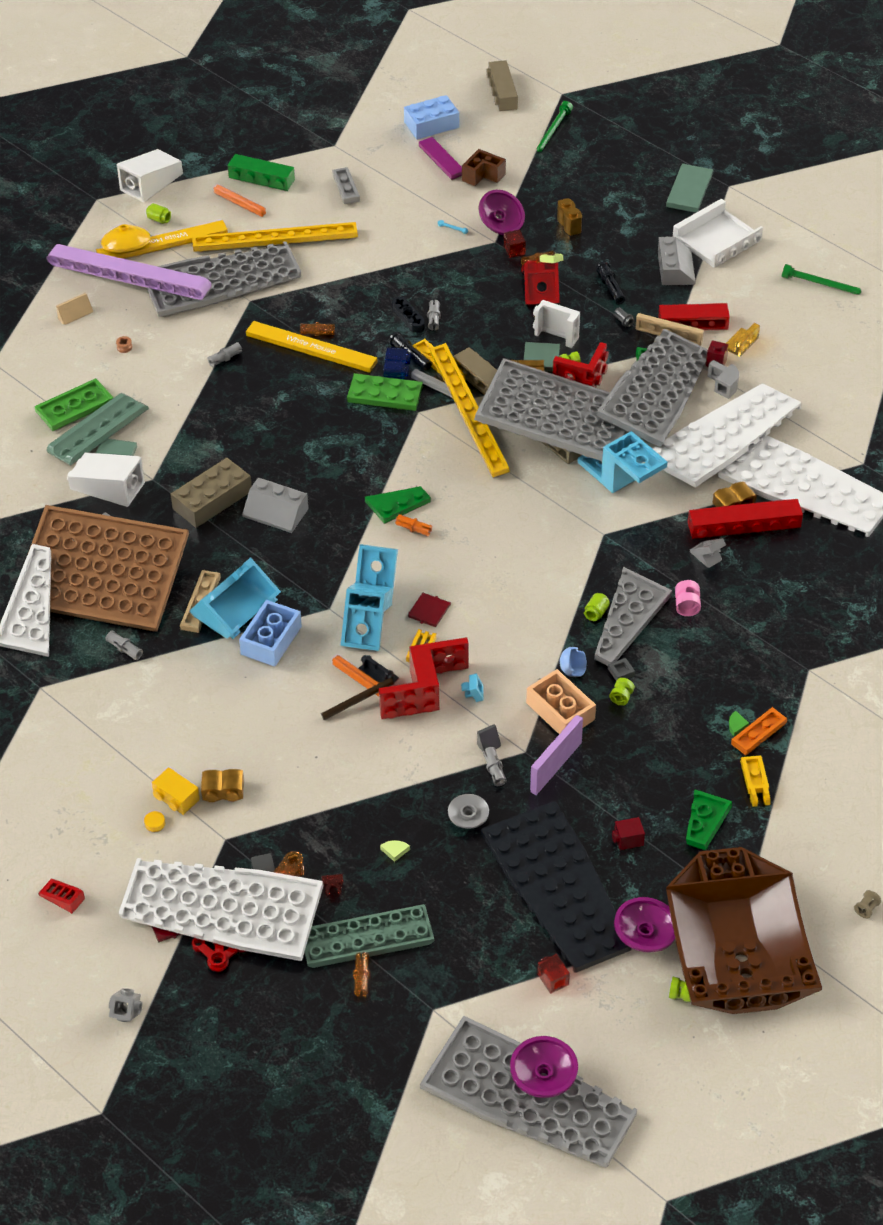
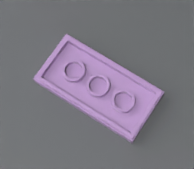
(556, 754)

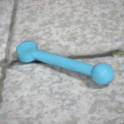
(441, 223)

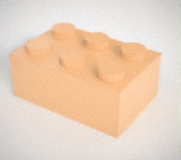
(559, 701)

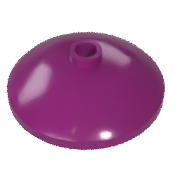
(505, 207)
(644, 916)
(546, 1056)

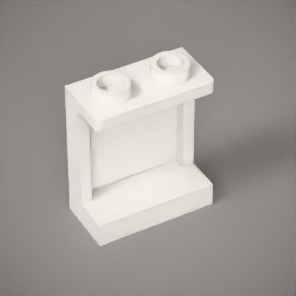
(557, 321)

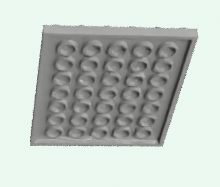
(547, 409)

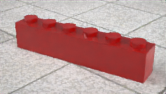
(745, 518)

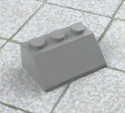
(675, 262)
(275, 505)

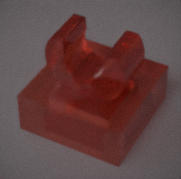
(332, 880)

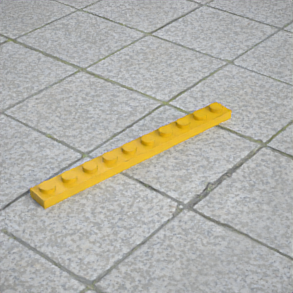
(274, 236)
(468, 407)

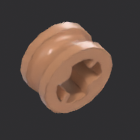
(124, 348)

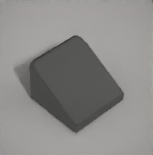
(488, 738)
(263, 862)

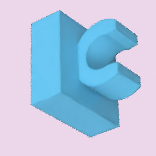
(473, 688)

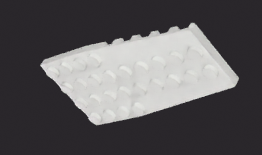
(724, 434)
(787, 473)
(225, 906)

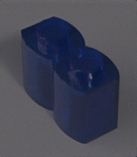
(396, 363)

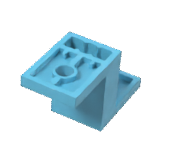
(623, 462)
(369, 597)

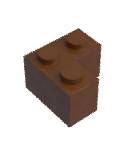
(483, 165)

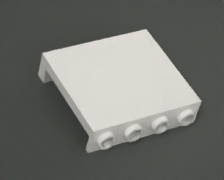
(716, 234)

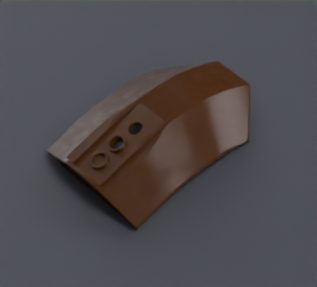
(740, 906)

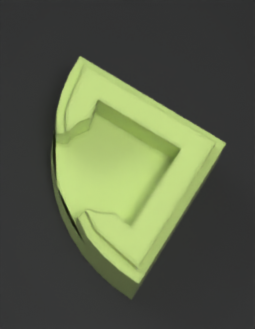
(551, 259)
(395, 849)

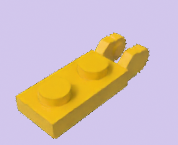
(755, 779)

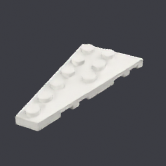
(27, 615)

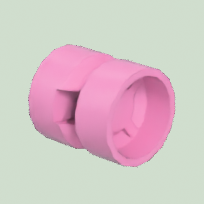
(687, 598)

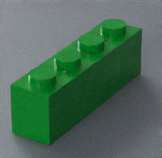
(261, 172)

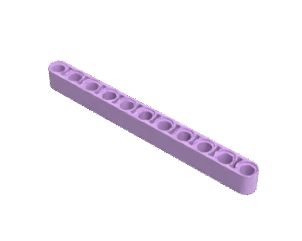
(129, 271)

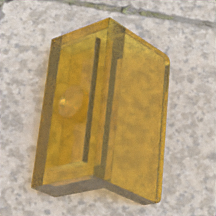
(743, 339)

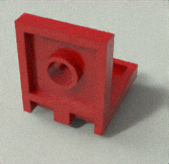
(541, 272)
(587, 374)

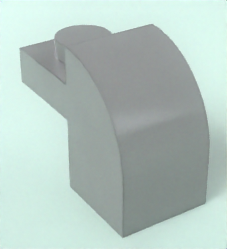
(725, 378)

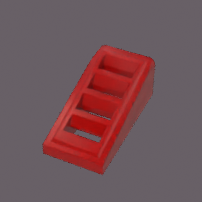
(68, 905)

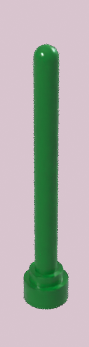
(565, 109)
(790, 272)

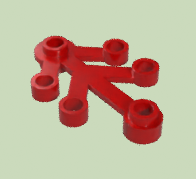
(214, 956)

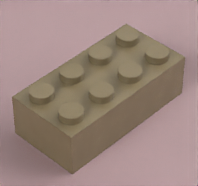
(211, 492)

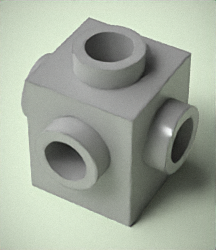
(120, 1009)

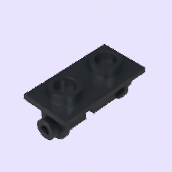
(376, 670)

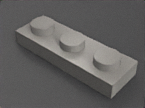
(346, 185)

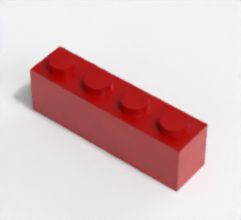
(699, 316)

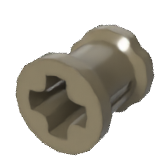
(867, 903)

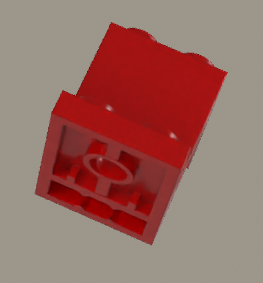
(425, 663)

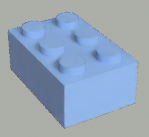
(431, 117)
(270, 633)

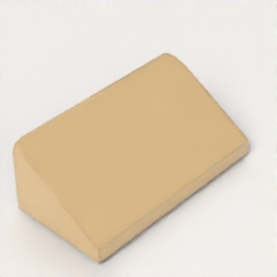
(74, 309)

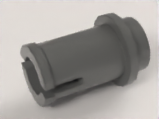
(626, 319)

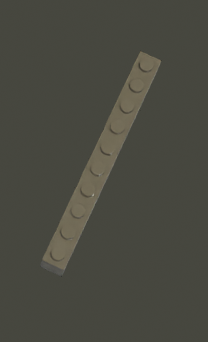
(480, 375)

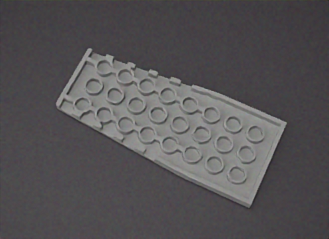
(229, 276)
(655, 388)
(477, 1078)

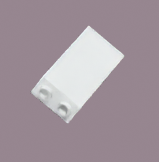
(148, 174)
(108, 477)

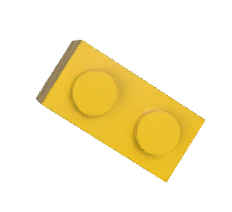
(175, 791)

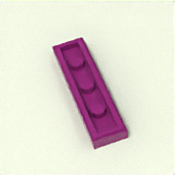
(441, 157)

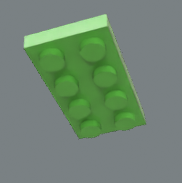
(385, 392)
(73, 404)

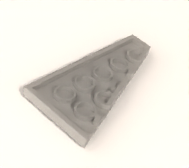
(631, 610)

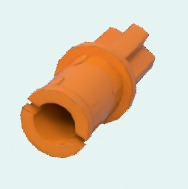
(413, 525)

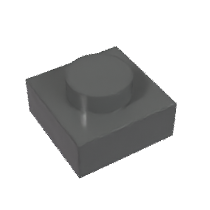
(621, 669)

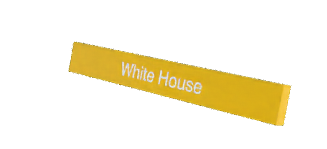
(171, 239)
(311, 346)

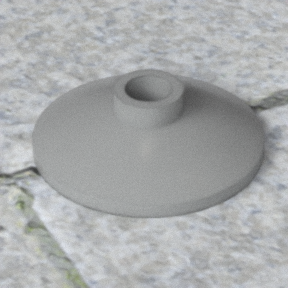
(468, 811)

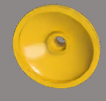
(125, 238)

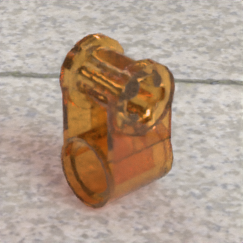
(291, 865)

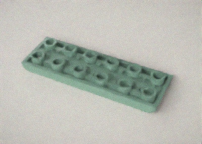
(96, 428)
(369, 934)

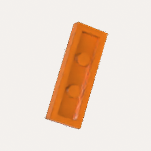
(759, 731)

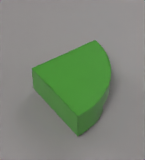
(737, 723)

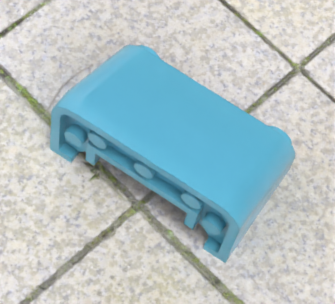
(236, 600)

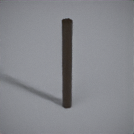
(356, 699)

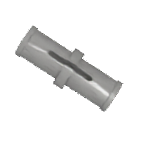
(433, 315)
(224, 354)
(124, 645)
(494, 766)

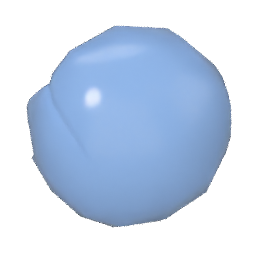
(573, 662)

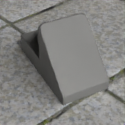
(708, 552)

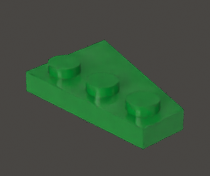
(391, 504)
(706, 818)

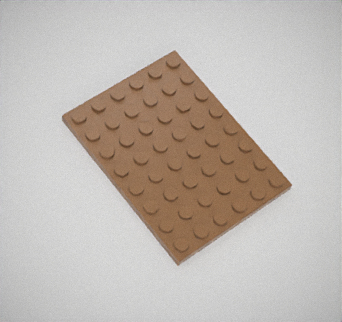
(110, 566)

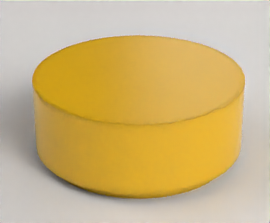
(154, 821)

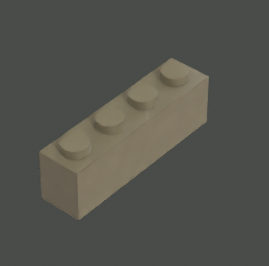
(502, 85)

